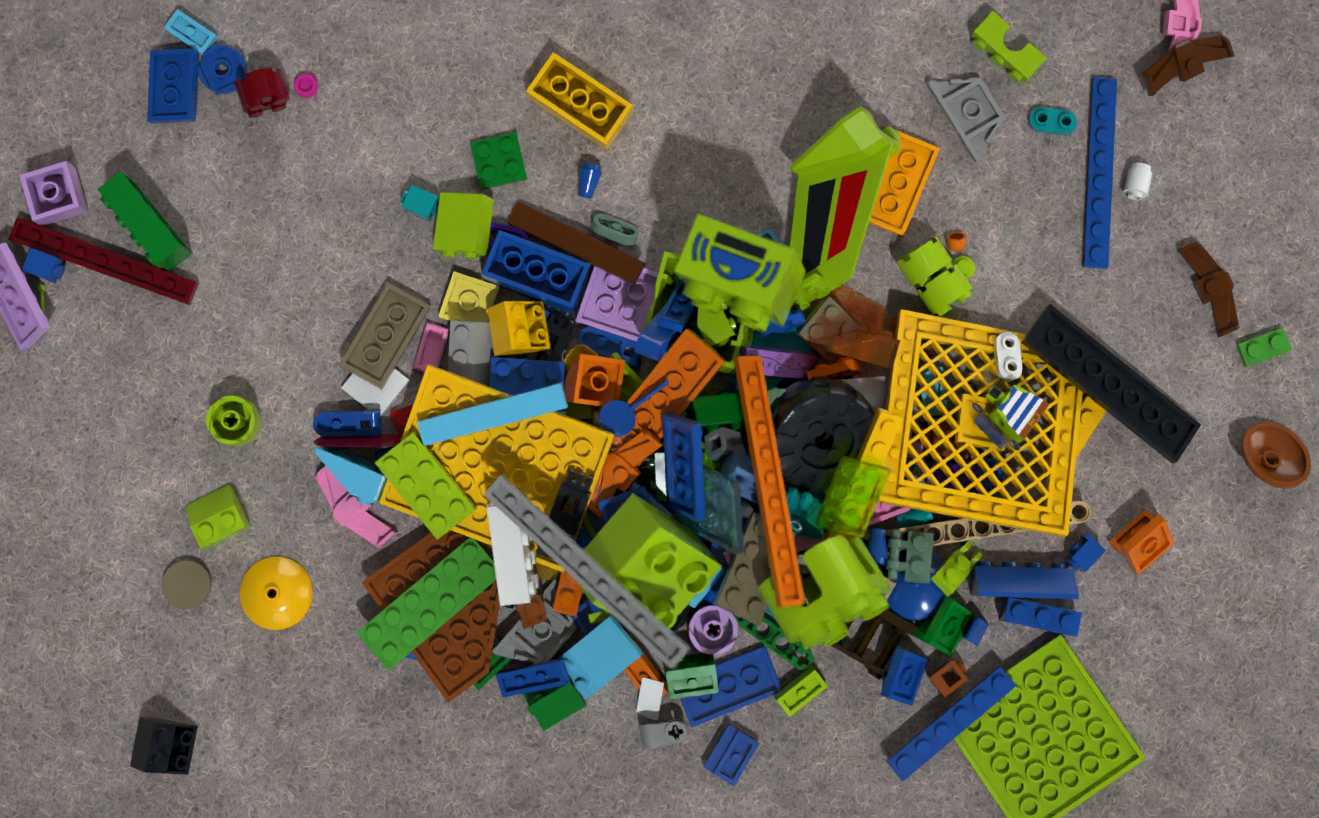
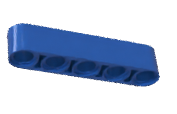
(656, 341)

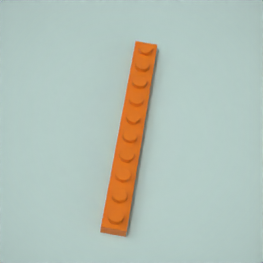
(769, 482)

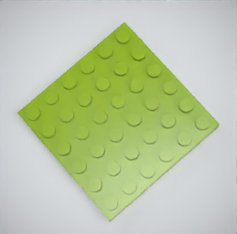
(1048, 738)

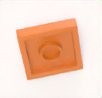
(1143, 541)

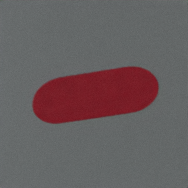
(383, 440)

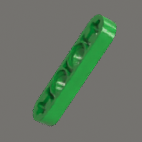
(770, 641)

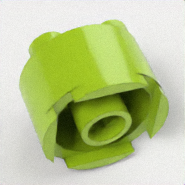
(924, 261)
(946, 290)
(229, 408)

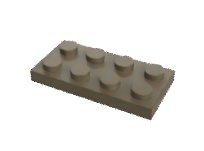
(384, 336)
(745, 574)

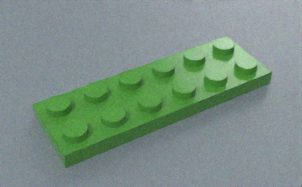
(429, 603)

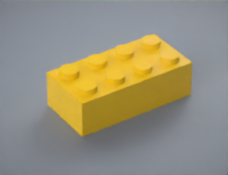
(579, 101)

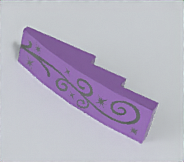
(782, 361)

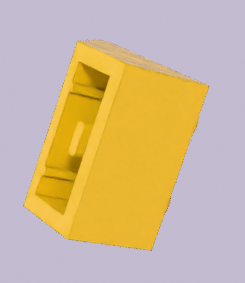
(518, 327)

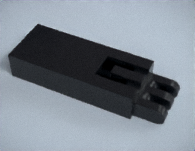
(558, 333)
(576, 490)

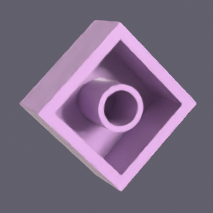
(53, 193)

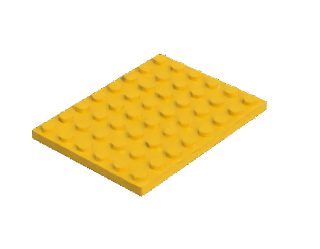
(528, 452)

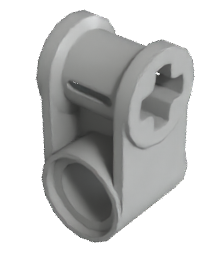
(658, 733)

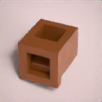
(531, 613)
(946, 687)

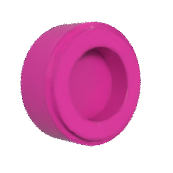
(306, 85)

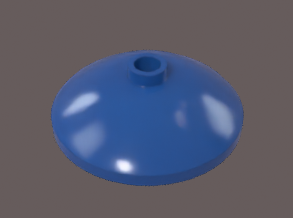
(915, 600)

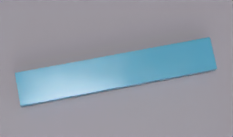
(492, 414)

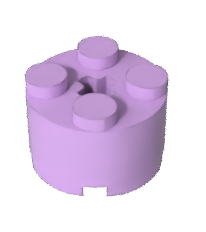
(707, 642)

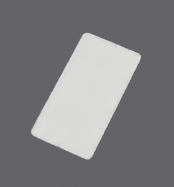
(650, 698)

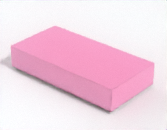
(431, 347)

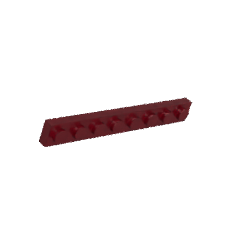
(103, 261)

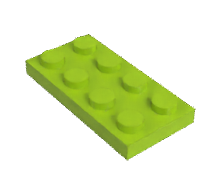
(425, 485)

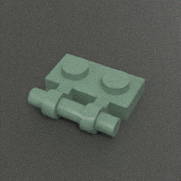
(918, 557)

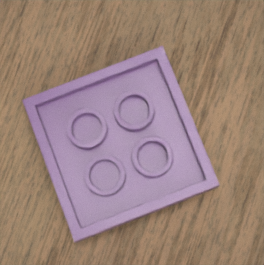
(617, 305)

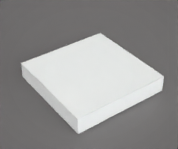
(373, 397)

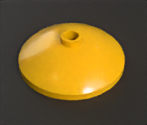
(292, 589)

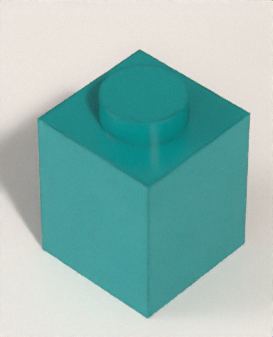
(420, 202)

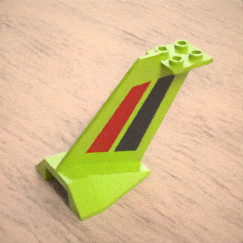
(836, 200)

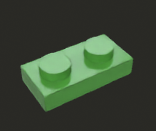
(1264, 347)

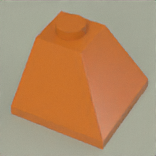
(594, 380)

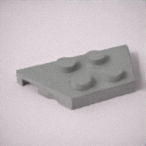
(969, 111)
(542, 640)

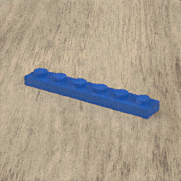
(951, 723)

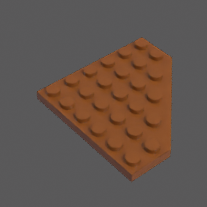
(463, 646)

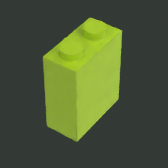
(463, 225)

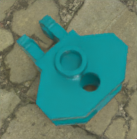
(803, 513)

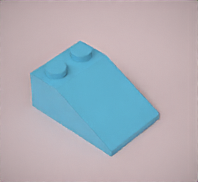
(356, 474)
(600, 657)

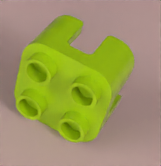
(840, 589)

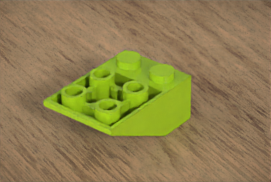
(718, 329)

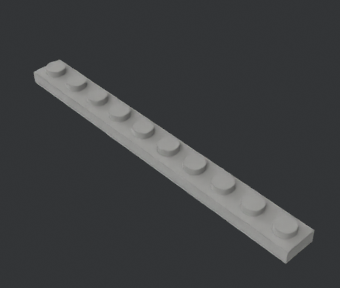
(587, 572)

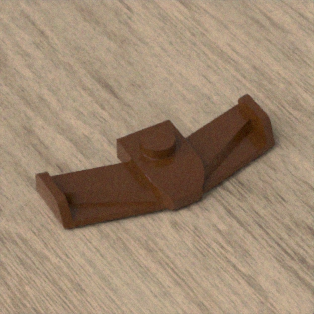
(1185, 61)
(1213, 287)

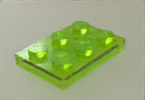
(852, 496)

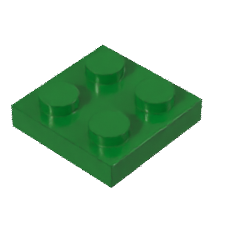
(498, 161)

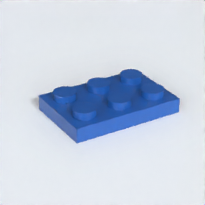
(172, 86)
(524, 375)

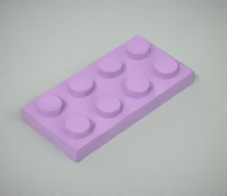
(18, 302)

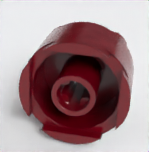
(262, 92)

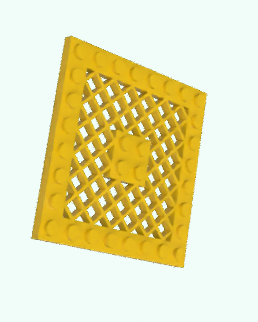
(1062, 449)

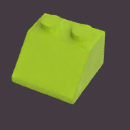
(216, 517)

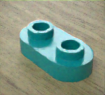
(1053, 121)

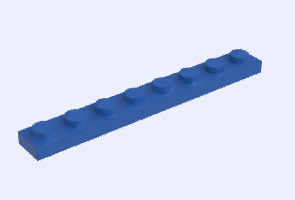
(1100, 173)

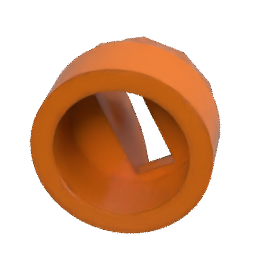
(956, 241)

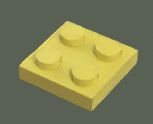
(468, 298)

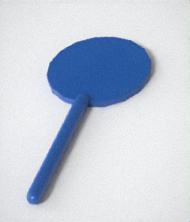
(619, 416)

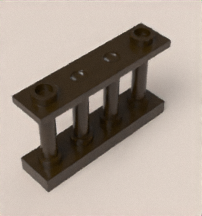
(899, 629)

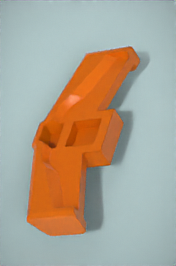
(620, 468)

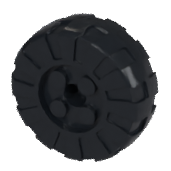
(816, 427)

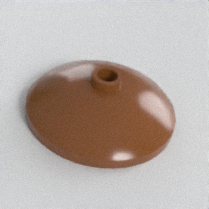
(1275, 455)

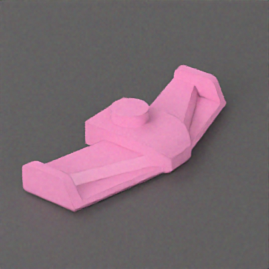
(1183, 22)
(351, 512)

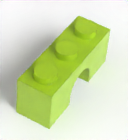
(1020, 63)

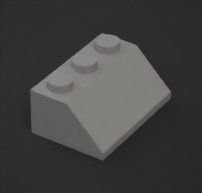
(471, 350)

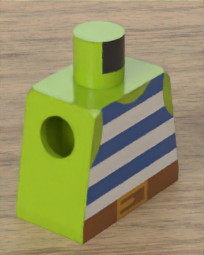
(1015, 411)

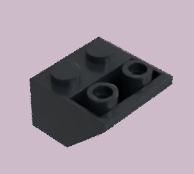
(163, 746)

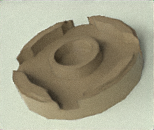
(186, 584)

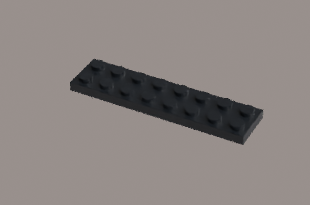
(1111, 383)

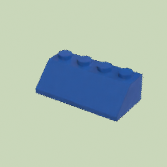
(535, 272)
(1023, 581)

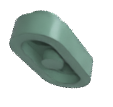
(615, 229)

